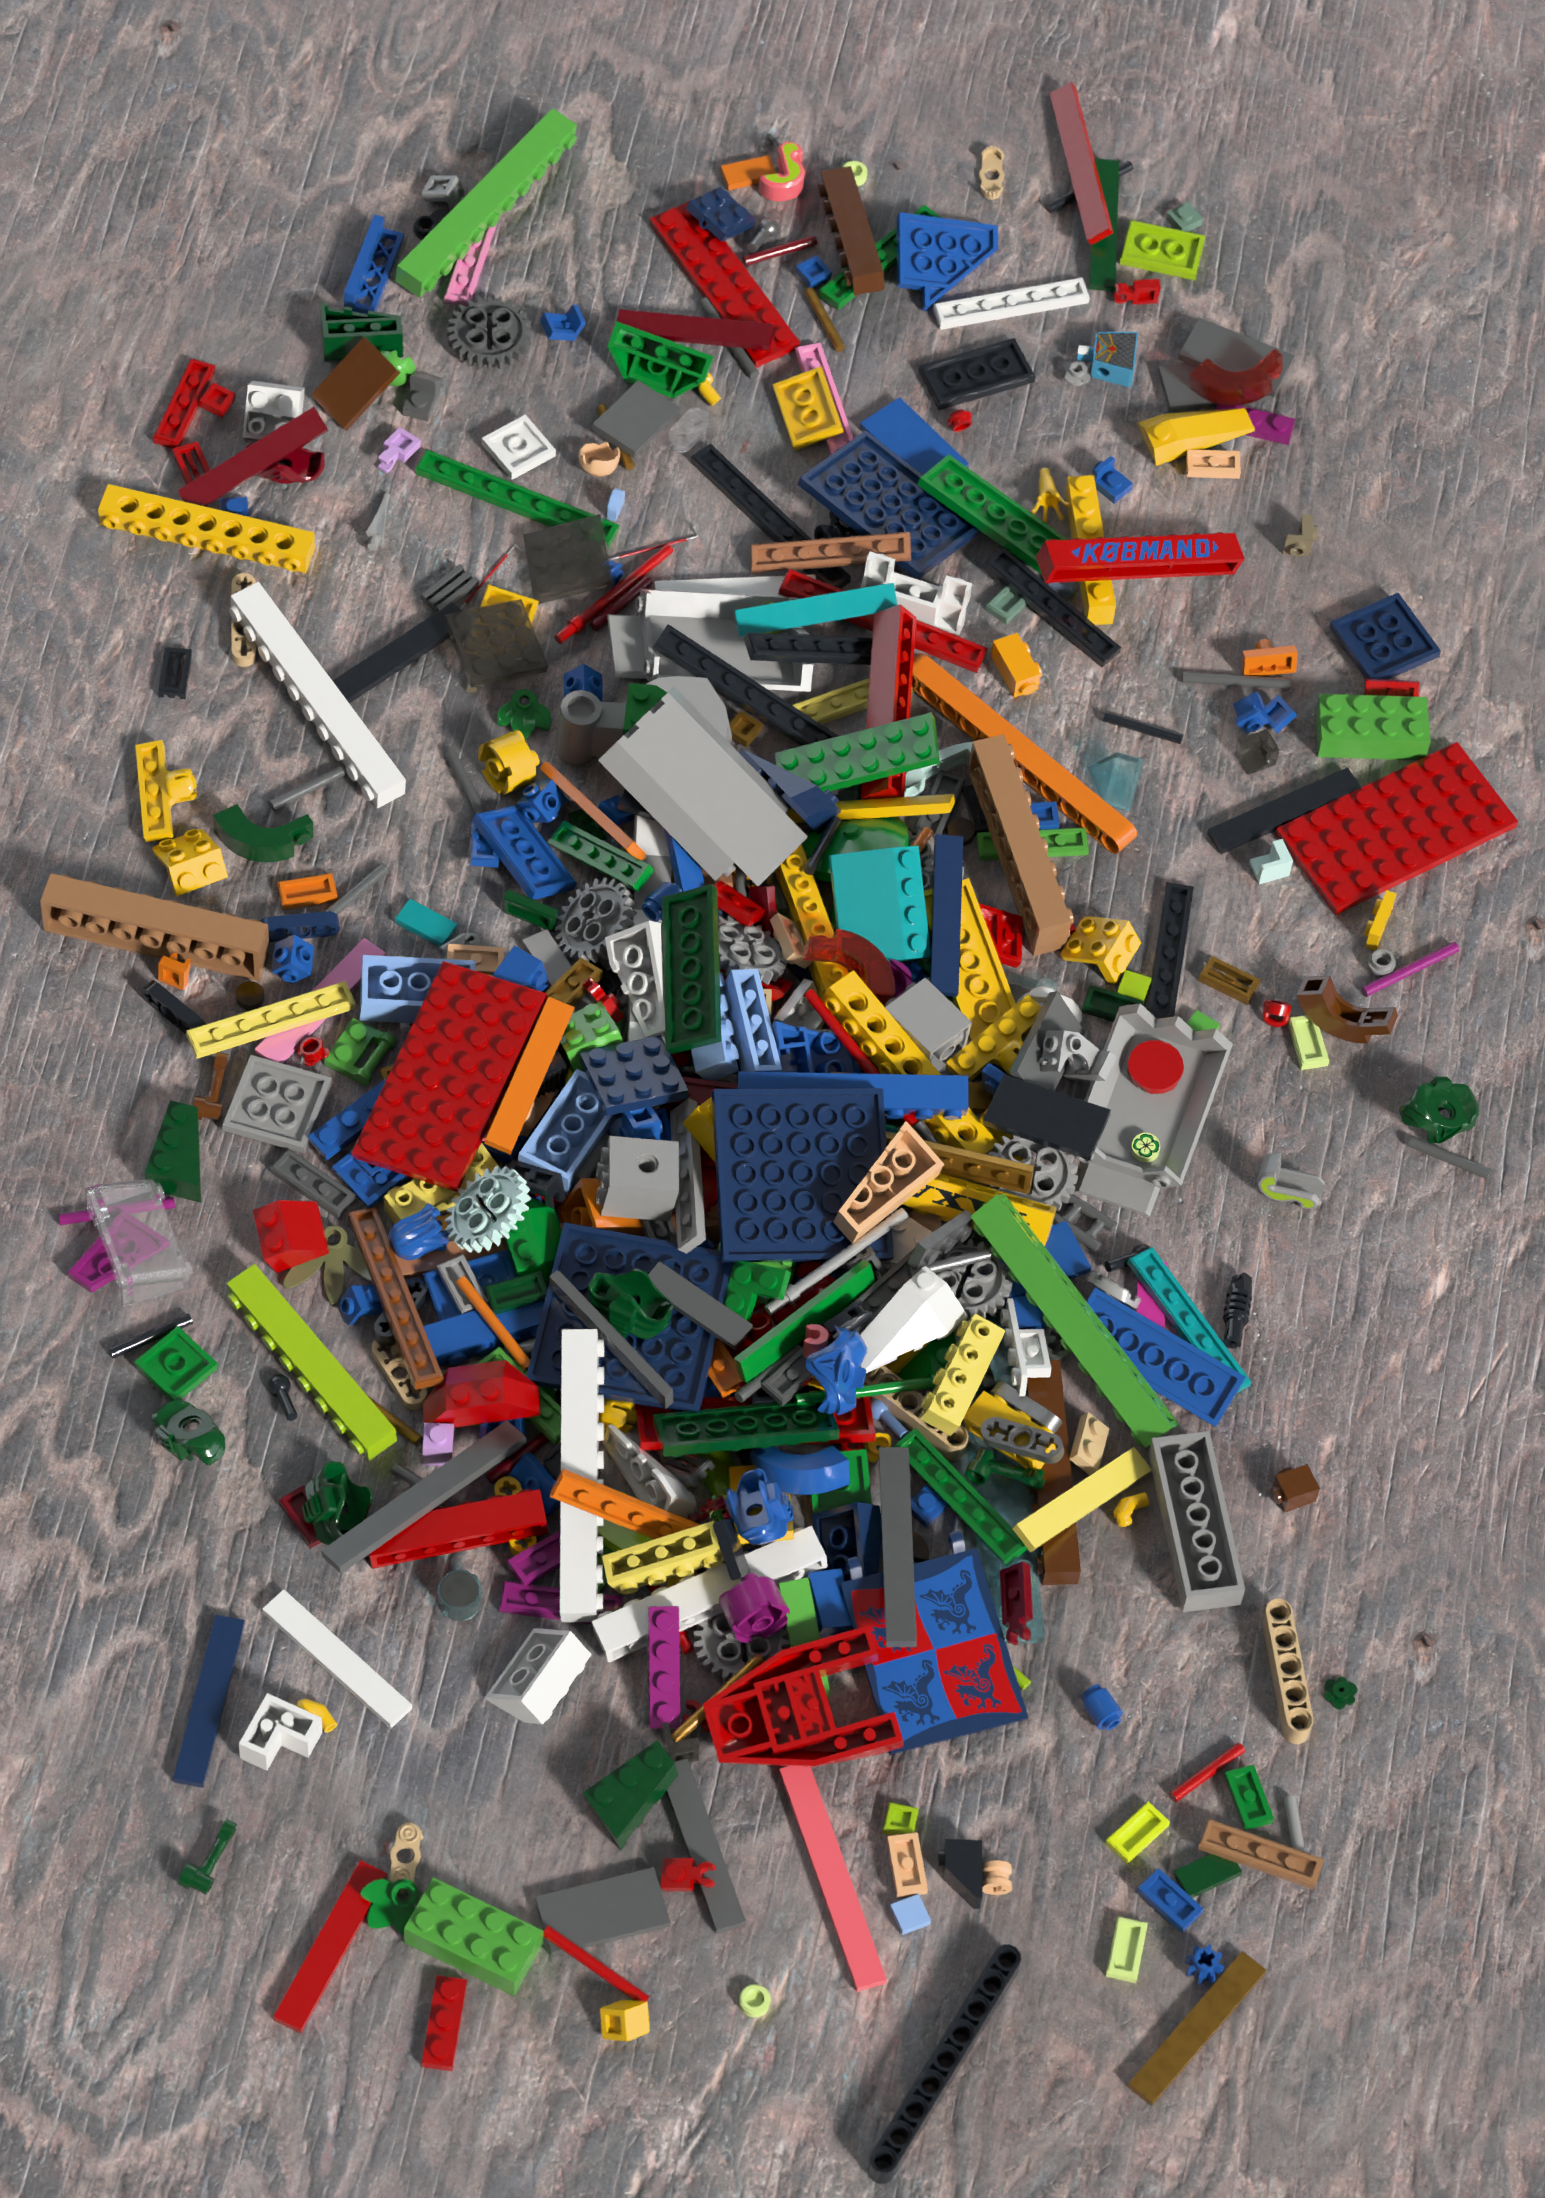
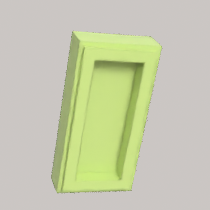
(1308, 1043)
(1126, 1949)

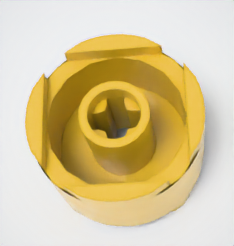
(508, 762)

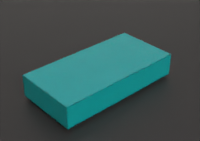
(426, 923)

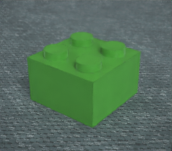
(588, 1030)

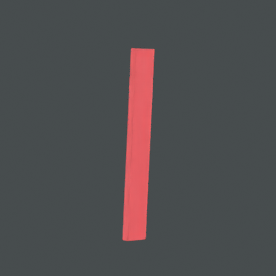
(833, 1877)

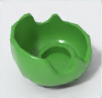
(405, 366)

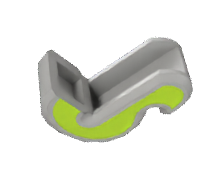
(1289, 1184)

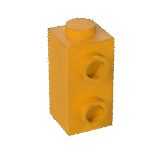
(1016, 665)

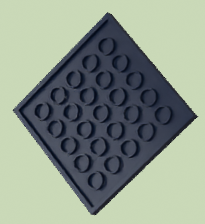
(790, 1167)
(677, 1353)

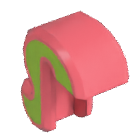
(791, 178)

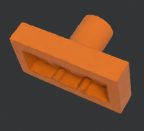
(1269, 660)

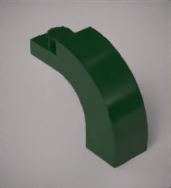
(258, 842)

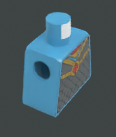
(1111, 356)

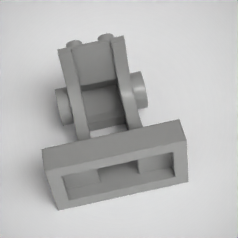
(1080, 1052)

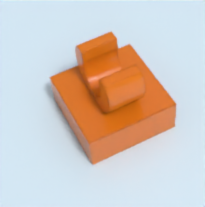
(174, 972)

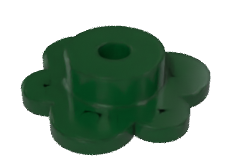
(1340, 1699)

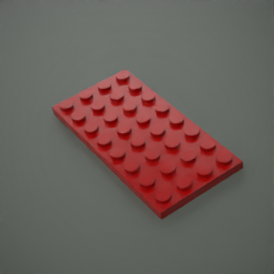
(1396, 828)
(450, 1076)

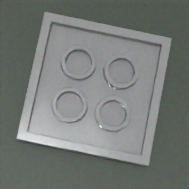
(277, 1104)

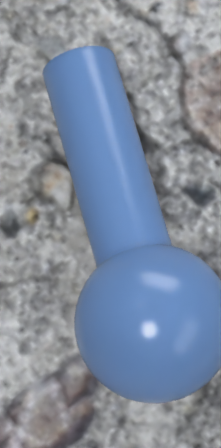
(881, 1412)

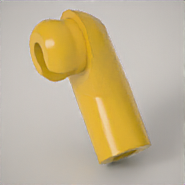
(708, 391)
(1126, 1506)
(320, 1710)

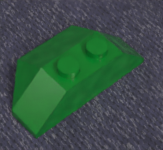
(657, 362)
(535, 1241)

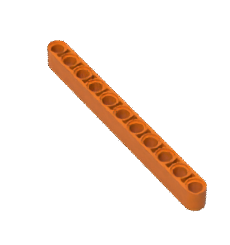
(1037, 767)

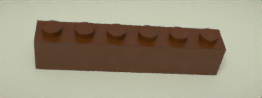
(851, 230)

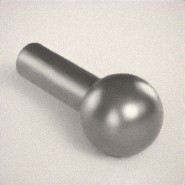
(766, 229)

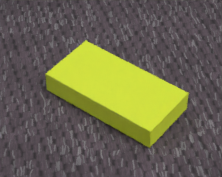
(1137, 1832)

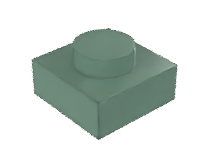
(1184, 217)

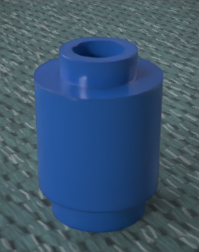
(653, 903)
(1101, 1707)

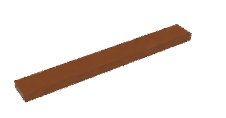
(395, 1298)

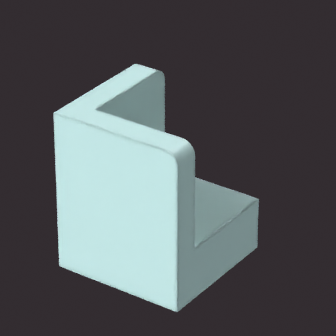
(1273, 865)

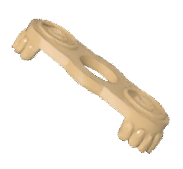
(991, 161)
(407, 1837)

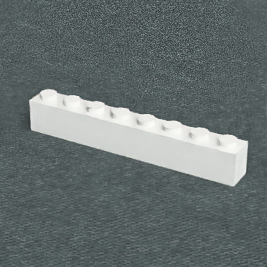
(698, 1595)

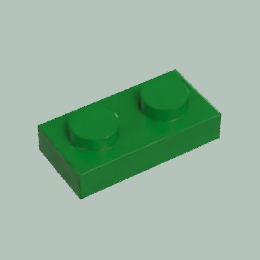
(1248, 1797)

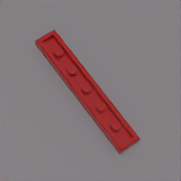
(327, 1950)

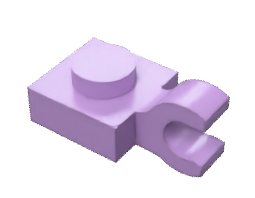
(399, 446)

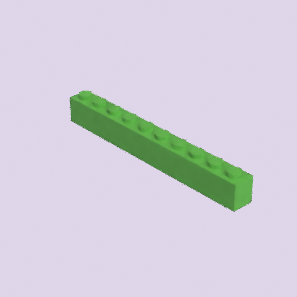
(486, 203)
(1074, 1320)

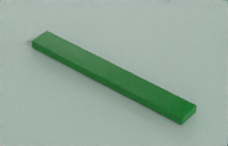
(503, 493)

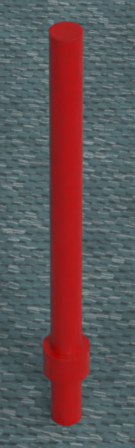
(578, 622)
(846, 1040)

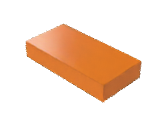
(746, 172)
(307, 891)

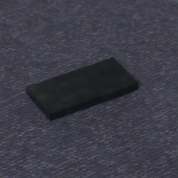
(976, 374)
(1046, 1117)

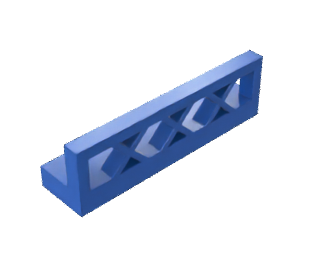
(365, 262)

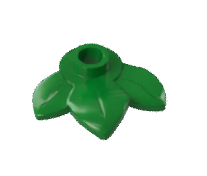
(524, 716)
(386, 1906)

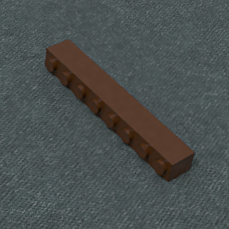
(1060, 1555)

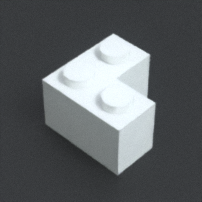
(279, 1725)

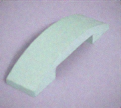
(949, 759)

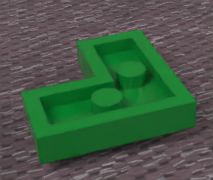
(754, 1280)

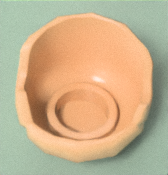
(598, 459)

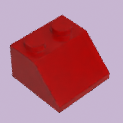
(290, 1233)

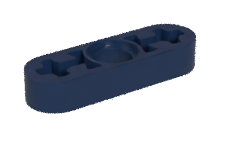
(302, 925)

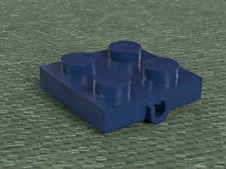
(722, 214)

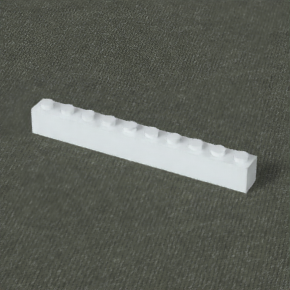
(317, 695)
(581, 1456)

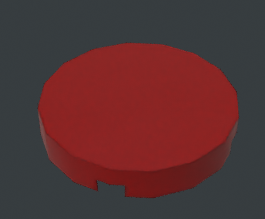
(1155, 1066)

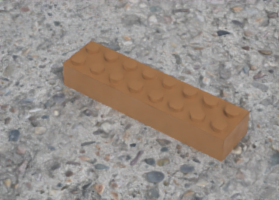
(1019, 844)
(155, 926)

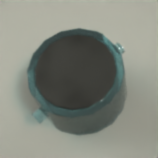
(459, 1595)

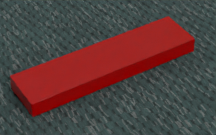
(184, 403)

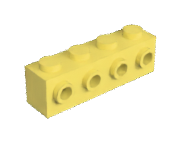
(413, 1196)
(962, 1374)
(663, 1559)

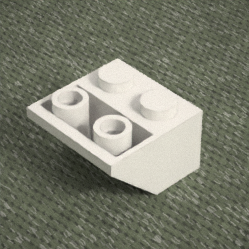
(270, 407)

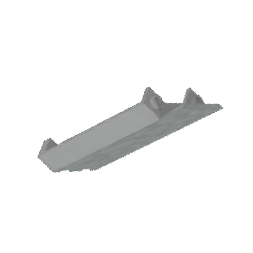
(707, 621)
(703, 791)
(1171, 1116)

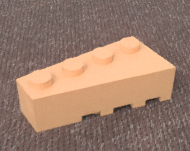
(892, 1180)

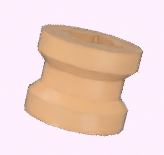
(996, 1877)

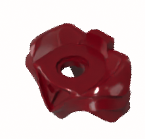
(305, 467)

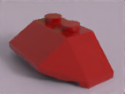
(482, 1395)

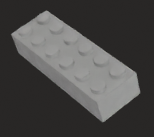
(1196, 1521)

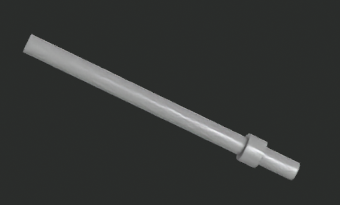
(794, 1291)

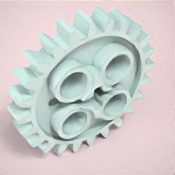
(472, 1224)

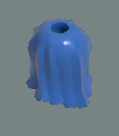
(418, 1234)

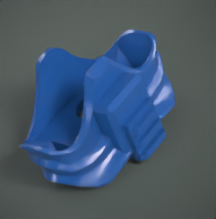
(839, 1371)
(754, 1492)

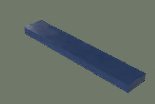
(946, 914)
(209, 1701)

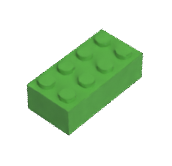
(1372, 727)
(473, 1936)

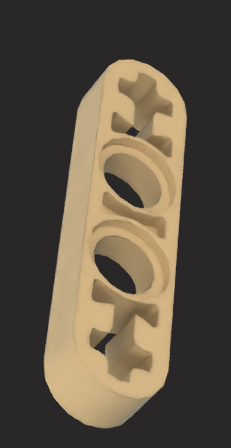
(237, 639)

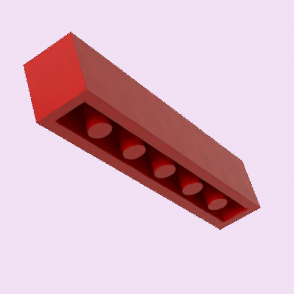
(466, 1528)

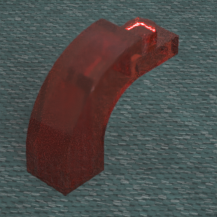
(1236, 387)
(854, 954)

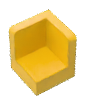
(624, 2020)

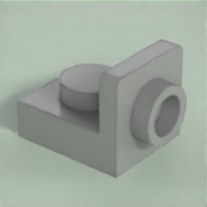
(444, 189)

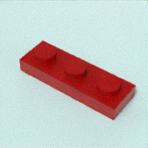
(444, 2023)

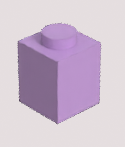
(438, 1443)

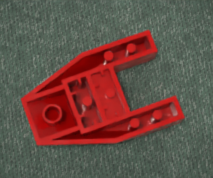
(784, 1714)

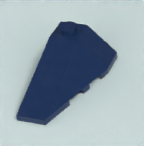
(803, 796)
(850, 1533)

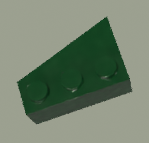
(346, 328)
(177, 1153)
(631, 1791)

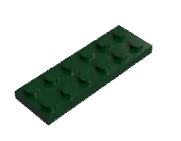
(691, 969)
(742, 1428)

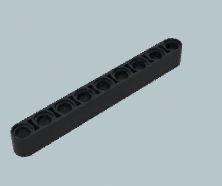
(941, 2076)

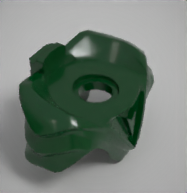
(1431, 1098)
(614, 1301)
(205, 1442)
(325, 1498)

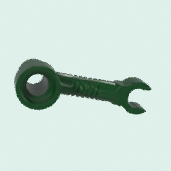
(983, 1466)
(199, 1877)

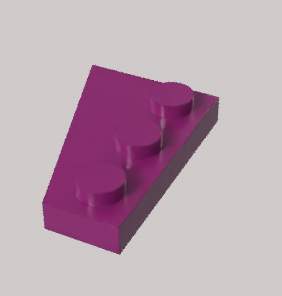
(93, 1268)

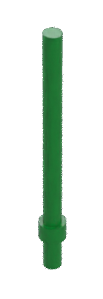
(872, 1389)

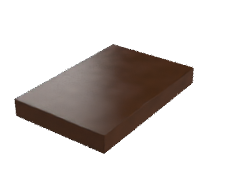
(355, 383)

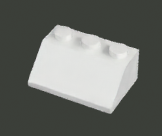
(539, 1675)

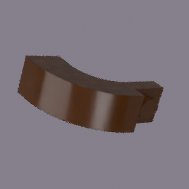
(1340, 1018)

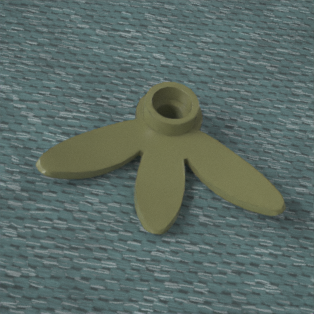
(334, 1270)

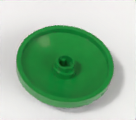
(858, 836)

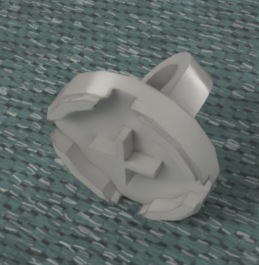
(1114, 1289)

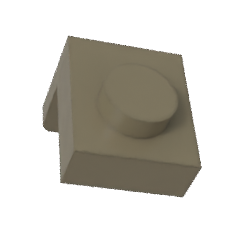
(1301, 544)

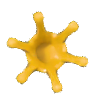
(1048, 495)

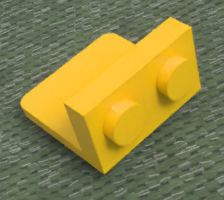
(191, 861)
(1105, 943)

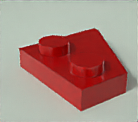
(1006, 934)

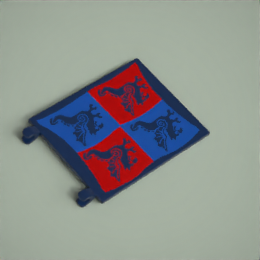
(961, 1668)

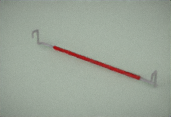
(659, 546)
(491, 573)

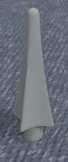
(376, 530)

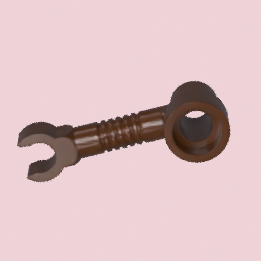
(208, 1106)

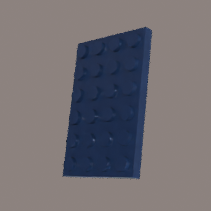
(880, 495)

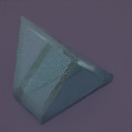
(1117, 779)

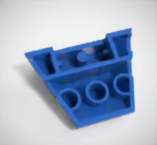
(811, 1051)

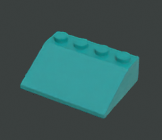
(882, 900)

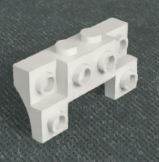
(930, 603)

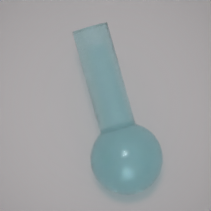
(1030, 983)

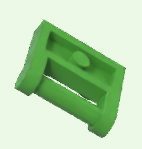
(353, 1046)

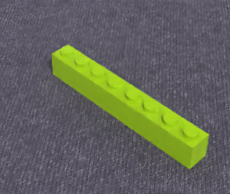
(311, 1362)

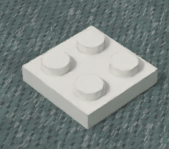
(518, 447)

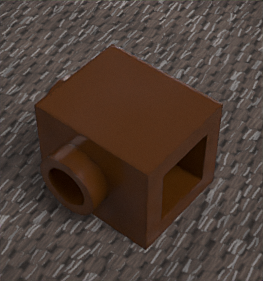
(1294, 1488)

